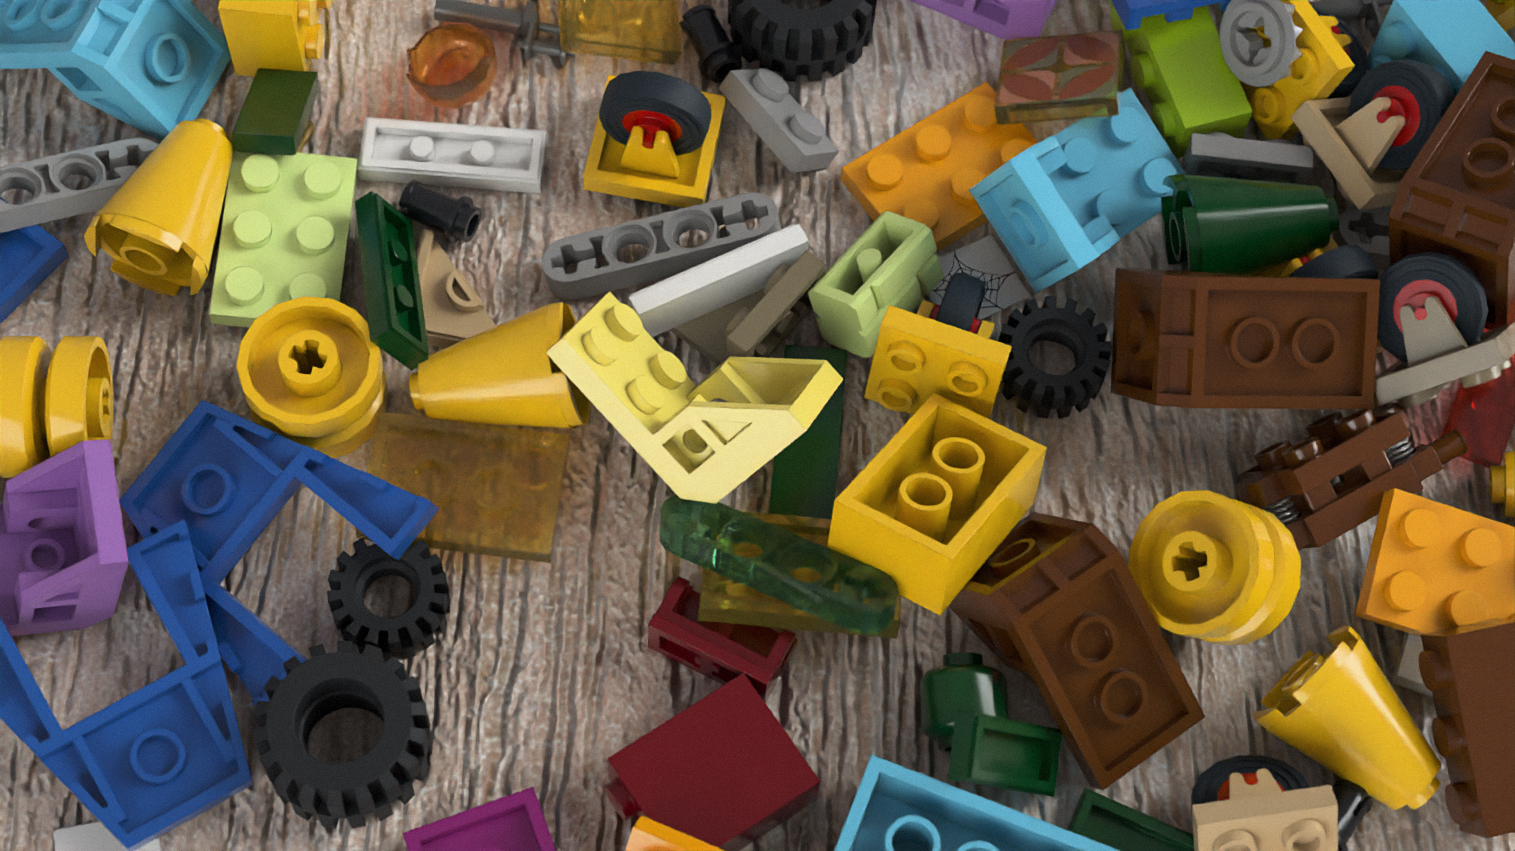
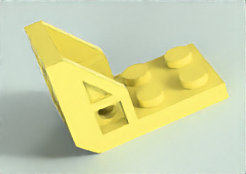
(672, 423)

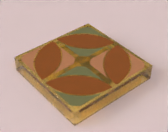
(1060, 77)

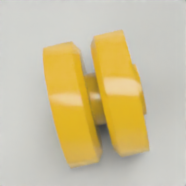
(313, 374)
(52, 398)
(1215, 567)

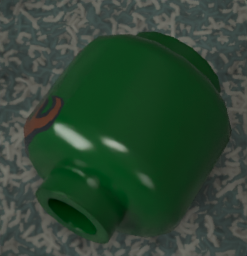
(959, 686)

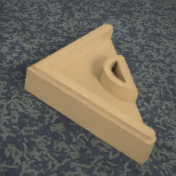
(448, 300)

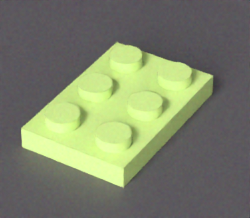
(282, 233)

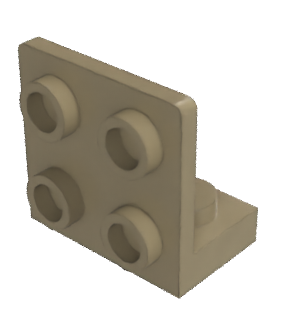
(758, 321)

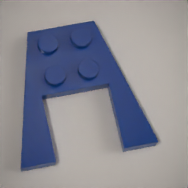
(228, 487)
(161, 748)

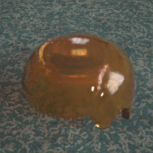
(452, 65)

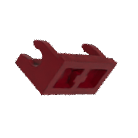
(718, 648)

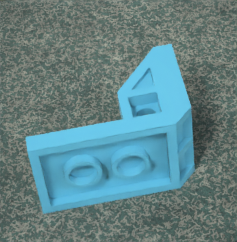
(126, 57)
(1078, 192)

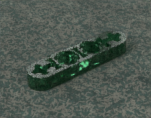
(691, 533)

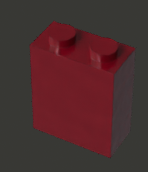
(715, 771)

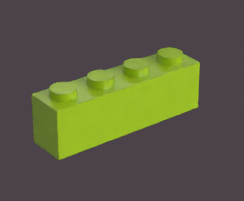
(1185, 77)

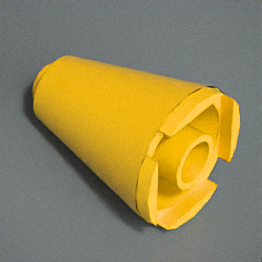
(168, 211)
(504, 376)
(1352, 722)

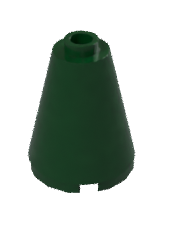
(1242, 223)

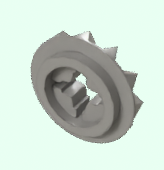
(1244, 48)

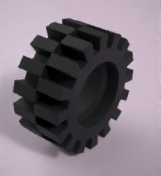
(1068, 329)
(394, 633)

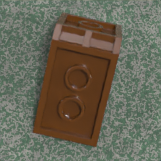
(1463, 187)
(1244, 340)
(1073, 619)

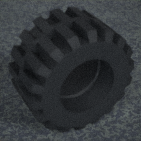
(802, 39)
(331, 684)

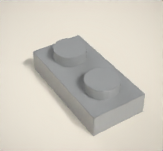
(778, 119)
(1268, 160)

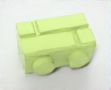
(883, 267)

